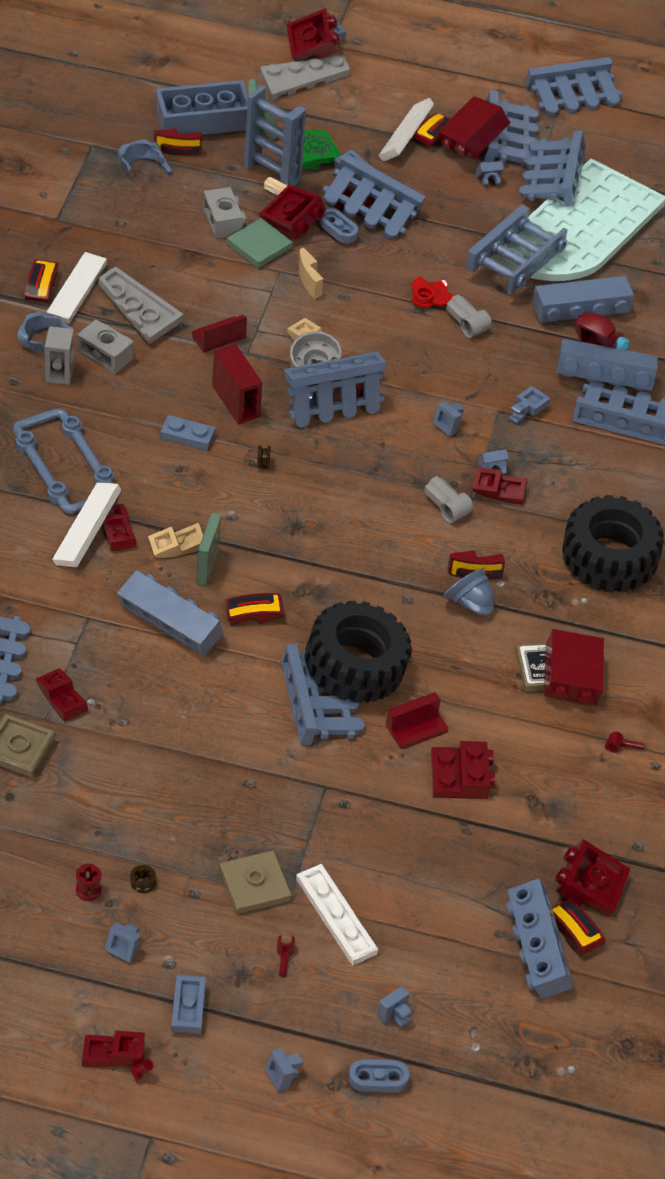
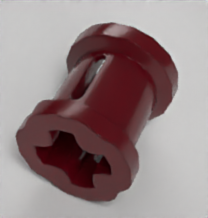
(93, 882)

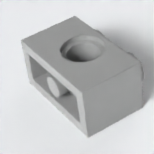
(223, 212)
(105, 346)
(59, 355)

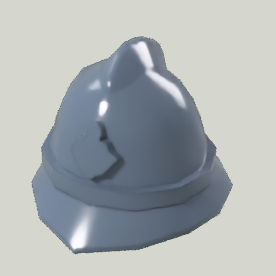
(473, 593)

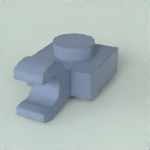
(529, 401)

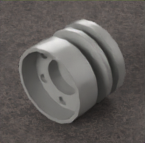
(314, 348)

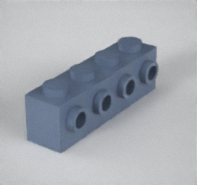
(572, 299)
(607, 365)
(170, 612)
(540, 939)

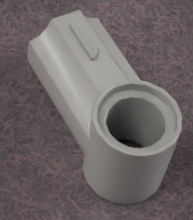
(471, 321)
(451, 504)

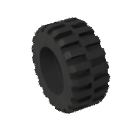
(606, 566)
(351, 675)

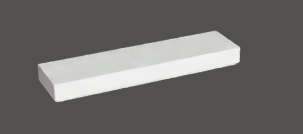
(406, 130)
(77, 287)
(86, 524)
(337, 914)

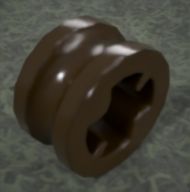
(263, 456)
(145, 885)

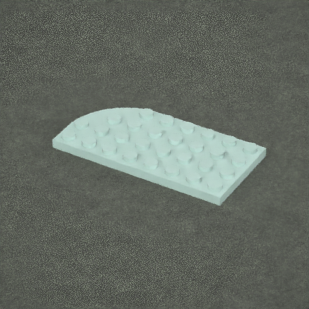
(603, 219)

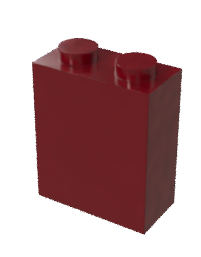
(473, 127)
(237, 384)
(574, 667)

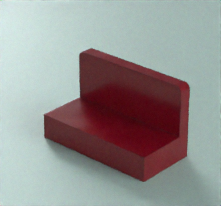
(220, 333)
(416, 721)

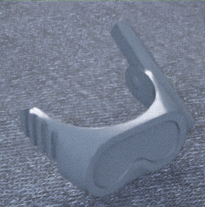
(141, 150)
(33, 323)

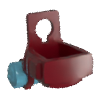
(599, 331)

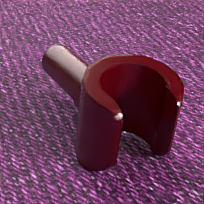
(617, 740)
(284, 951)

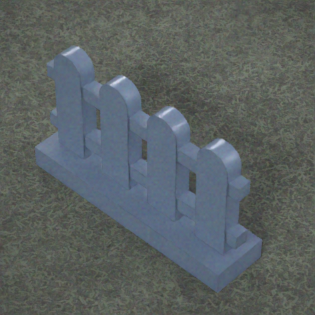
(569, 75)
(506, 139)
(565, 180)
(379, 186)
(331, 374)
(619, 419)
(11, 649)
(305, 706)

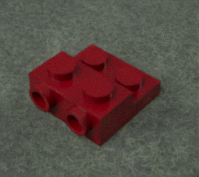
(313, 35)
(294, 211)
(462, 771)
(592, 877)

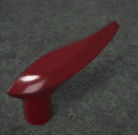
(141, 1068)

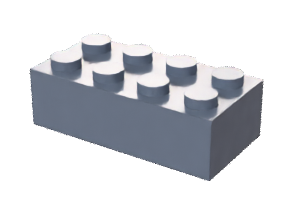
(203, 107)

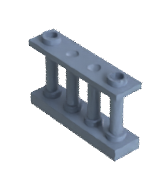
(291, 135)
(508, 232)

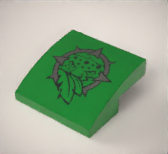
(318, 149)

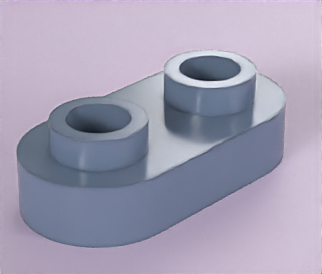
(339, 226)
(378, 1075)

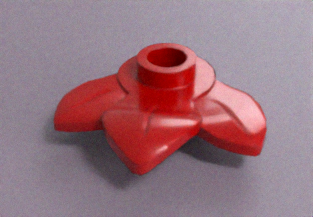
(430, 294)

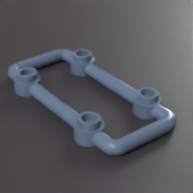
(72, 429)

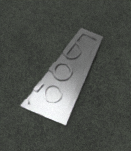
(296, 75)
(141, 307)

